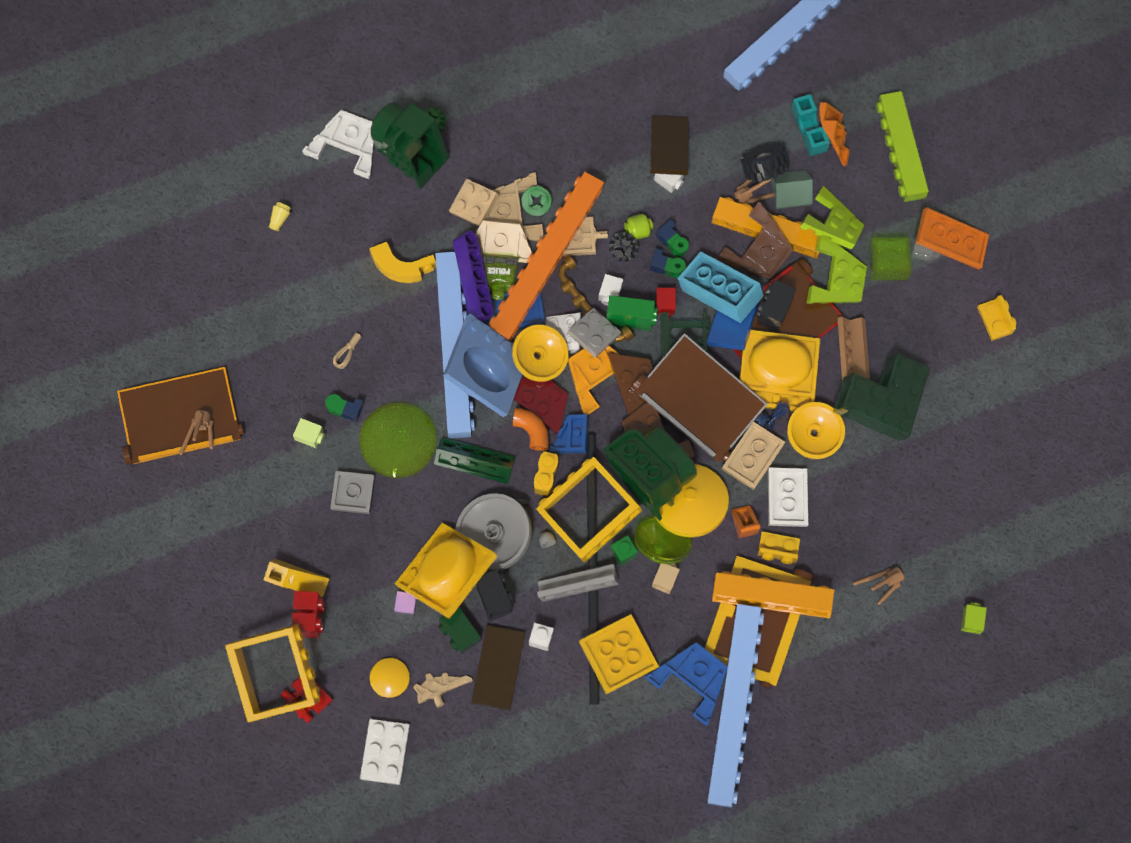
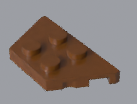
(626, 372)

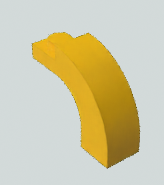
(397, 270)

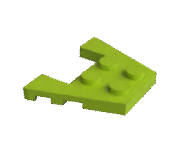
(840, 223)
(845, 276)

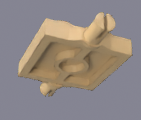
(585, 239)

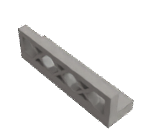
(577, 583)

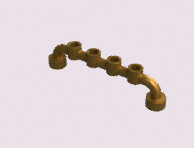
(578, 300)

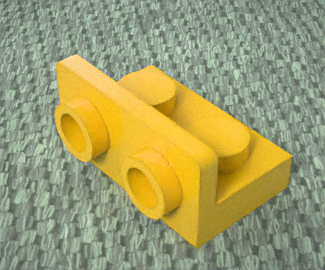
(997, 318)
(778, 547)

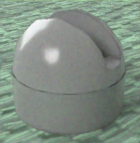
(546, 537)

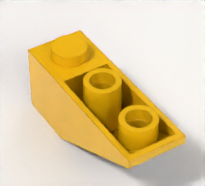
(295, 578)

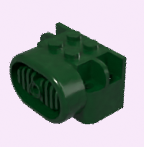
(409, 141)
(650, 466)

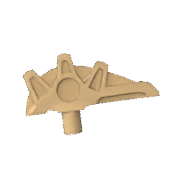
(436, 686)

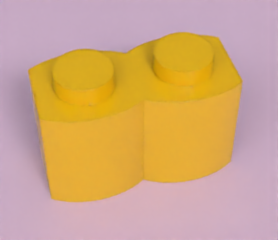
(545, 476)

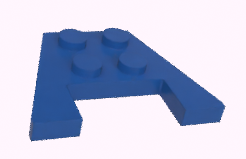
(700, 672)

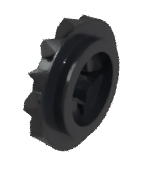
(627, 239)

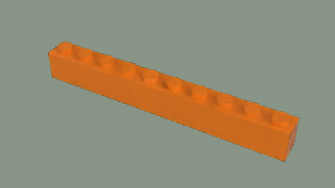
(547, 256)

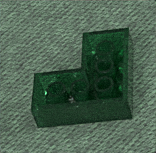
(887, 405)

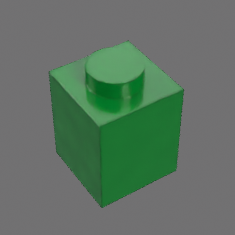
(624, 551)

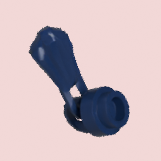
(781, 409)

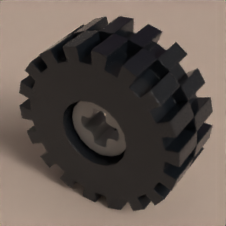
(765, 162)

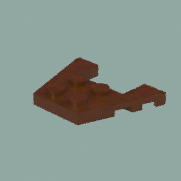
(767, 250)
(645, 419)

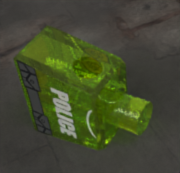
(500, 274)

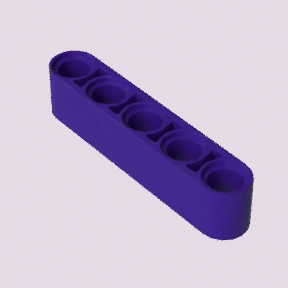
(473, 276)

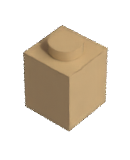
(665, 577)

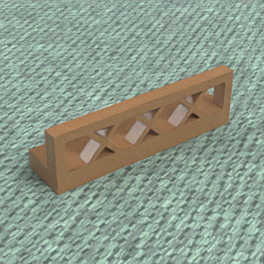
(854, 355)

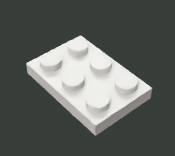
(787, 497)
(384, 752)

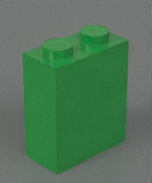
(631, 312)

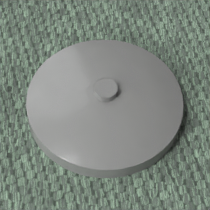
(498, 525)

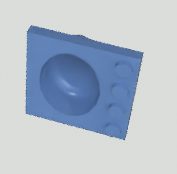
(484, 366)

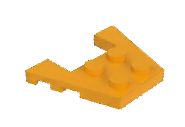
(588, 373)

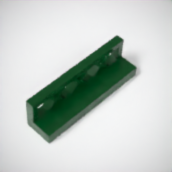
(474, 462)

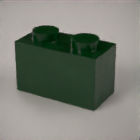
(460, 631)

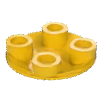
(389, 677)

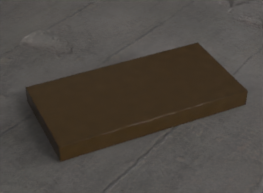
(669, 145)
(498, 668)

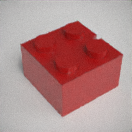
(309, 611)

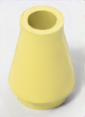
(279, 215)

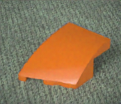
(832, 125)

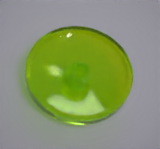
(397, 440)

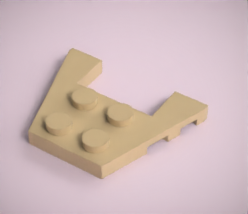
(508, 206)

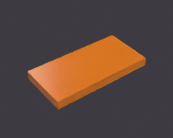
(952, 238)

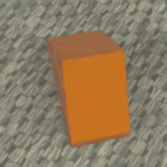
(745, 521)

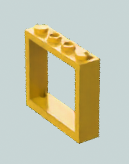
(607, 532)
(243, 678)

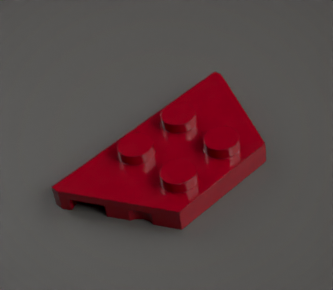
(544, 400)

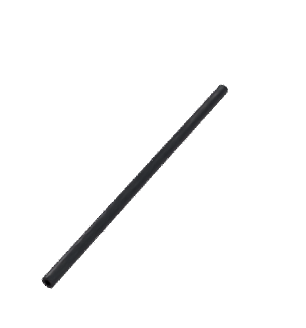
(592, 563)

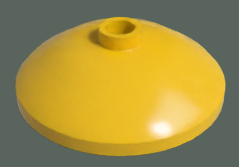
(549, 346)
(824, 421)

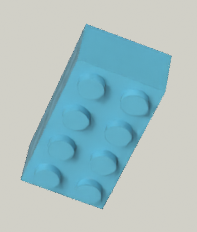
(720, 287)

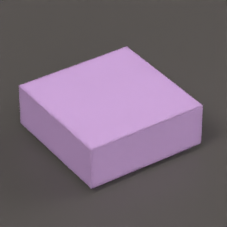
(405, 603)

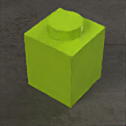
(973, 618)

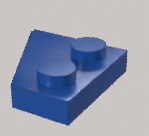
(572, 436)

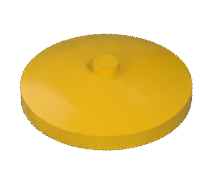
(698, 506)

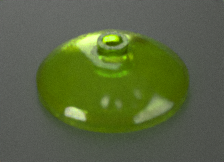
(660, 544)

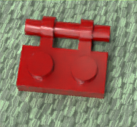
(303, 713)

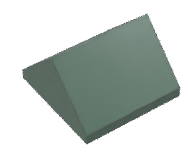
(792, 189)

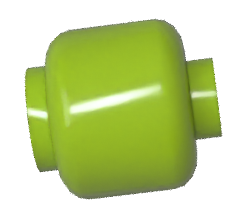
(638, 226)

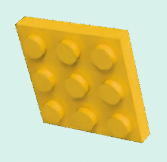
(618, 654)

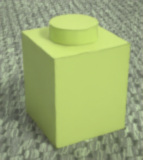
(309, 433)

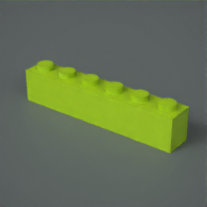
(902, 146)

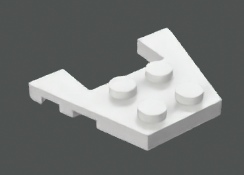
(347, 133)

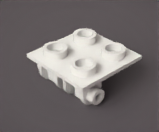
(562, 324)

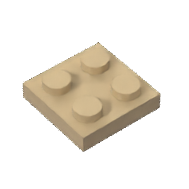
(473, 202)

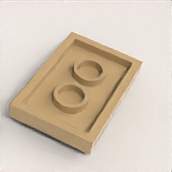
(753, 455)

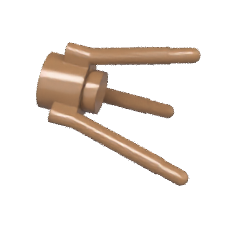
(744, 194)
(200, 422)
(892, 578)

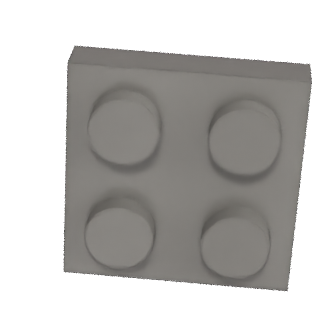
(594, 332)
(352, 492)

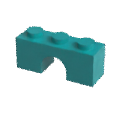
(805, 117)

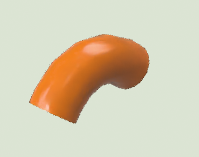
(534, 426)

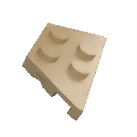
(503, 240)

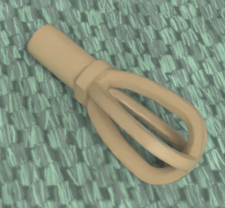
(351, 346)

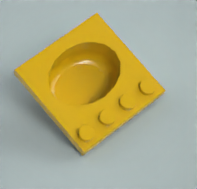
(780, 368)
(445, 570)

